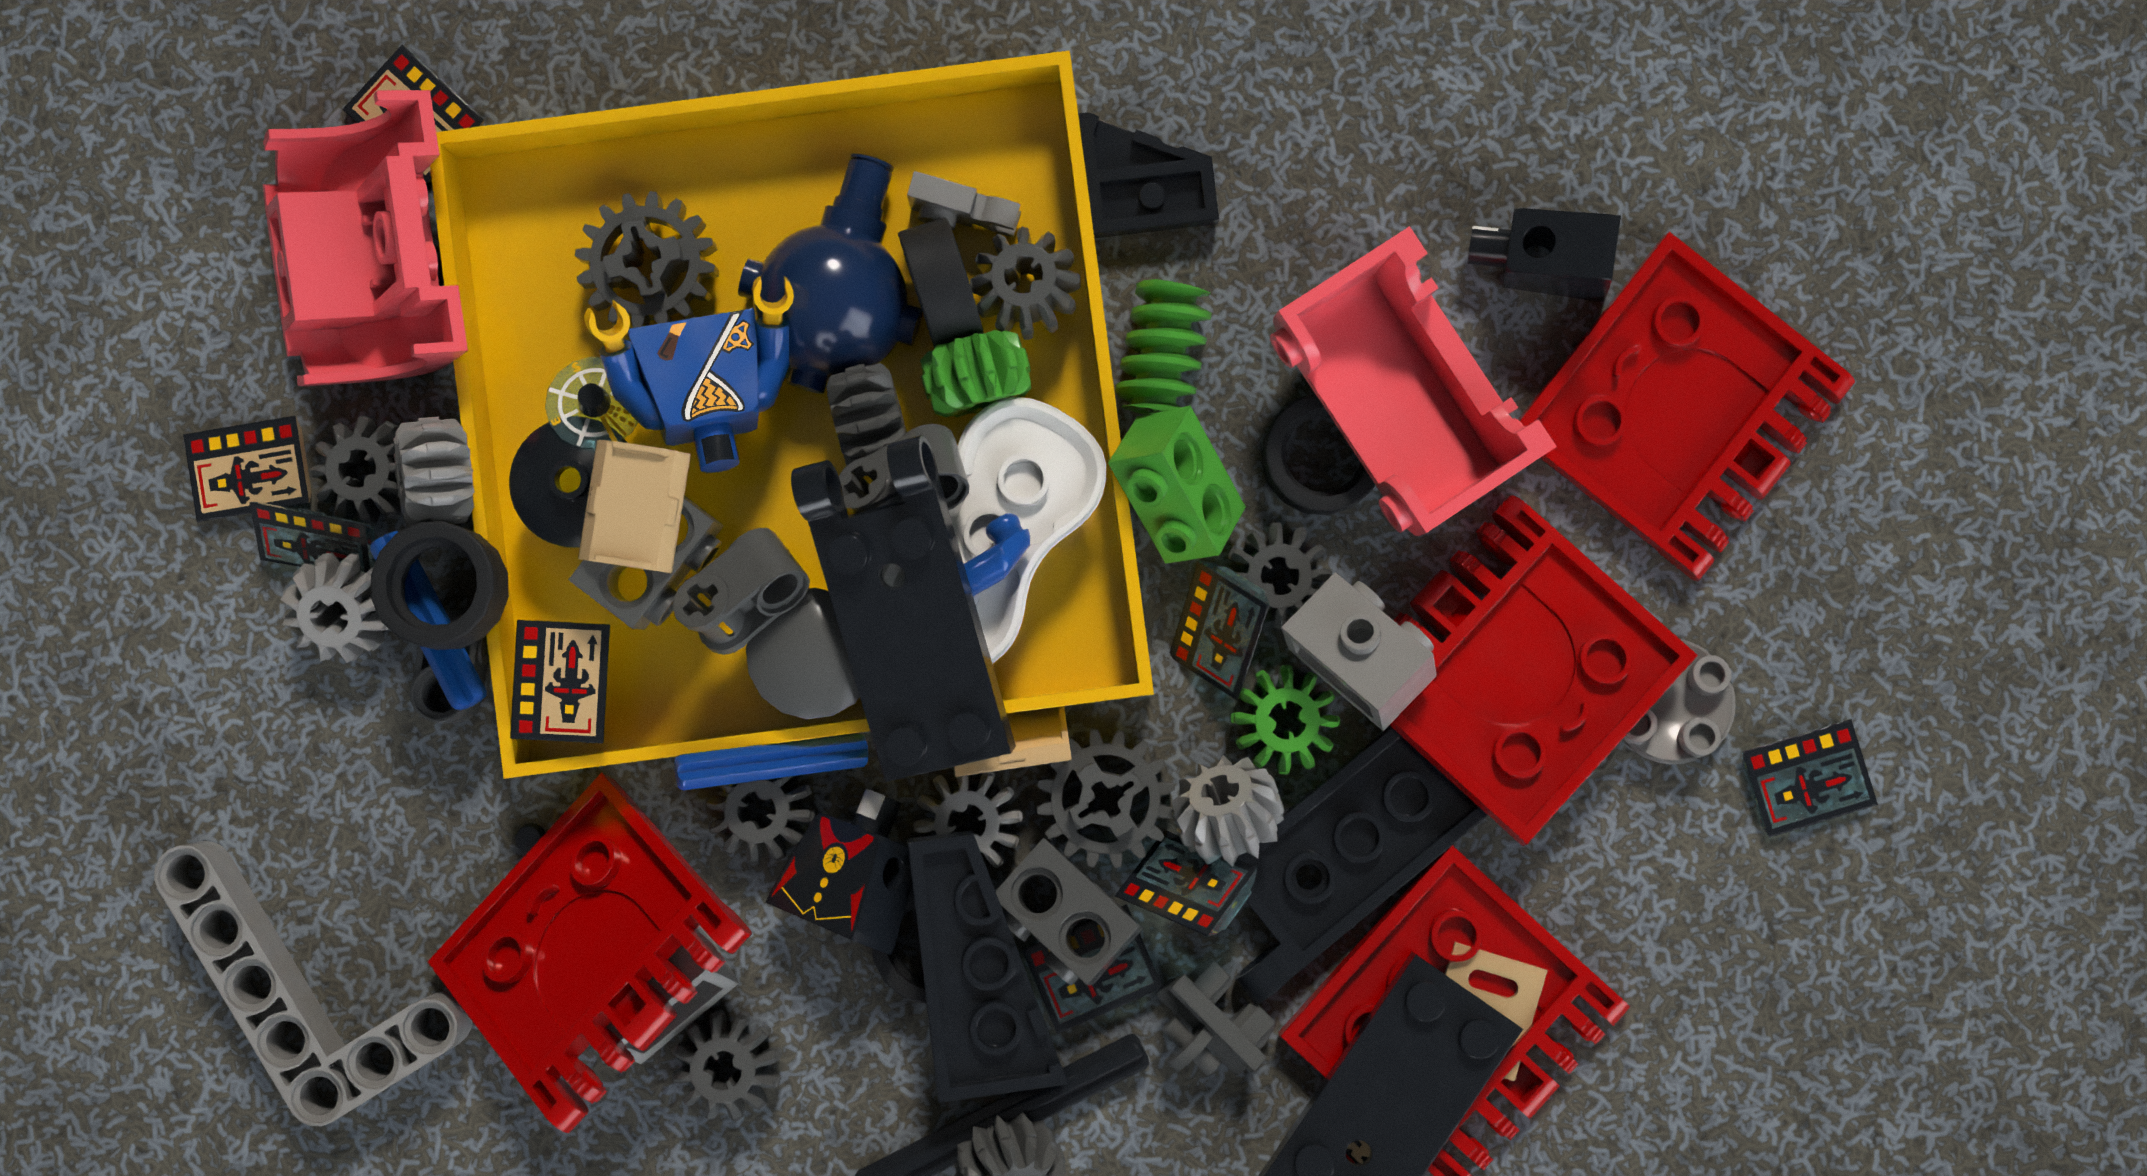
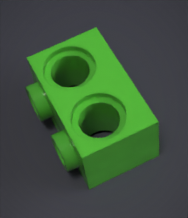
(1177, 485)

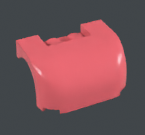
(359, 247)

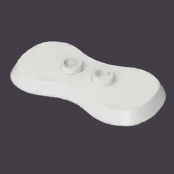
(1025, 463)

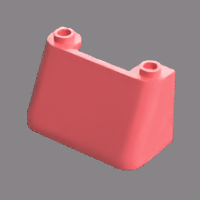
(1404, 387)

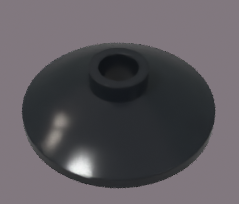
(537, 491)

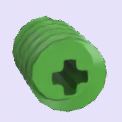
(1161, 346)

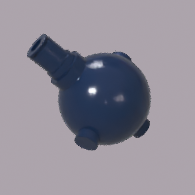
(844, 283)

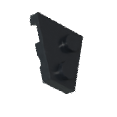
(1144, 183)

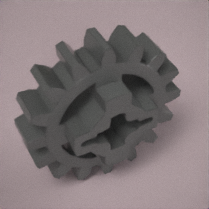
(672, 254)
(1120, 822)

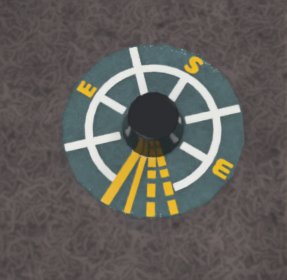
(583, 406)

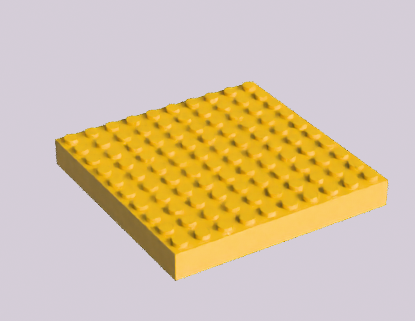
(755, 174)

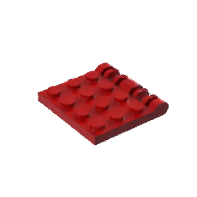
(1673, 399)
(1534, 673)
(1441, 907)
(574, 947)

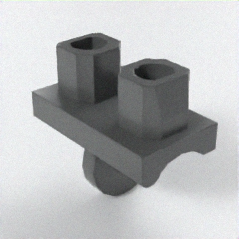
(1231, 1040)

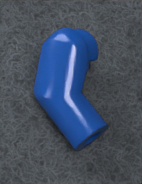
(996, 563)

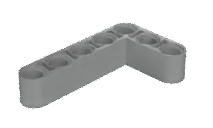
(290, 996)

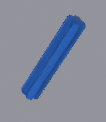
(451, 666)
(770, 761)

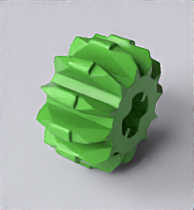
(975, 372)
(1305, 713)

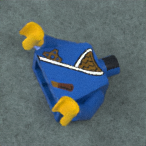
(699, 374)

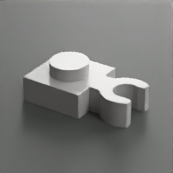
(961, 204)

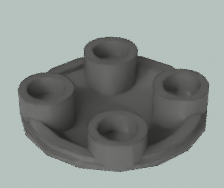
(803, 660)

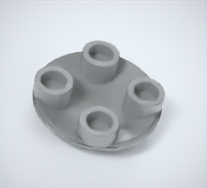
(1690, 715)

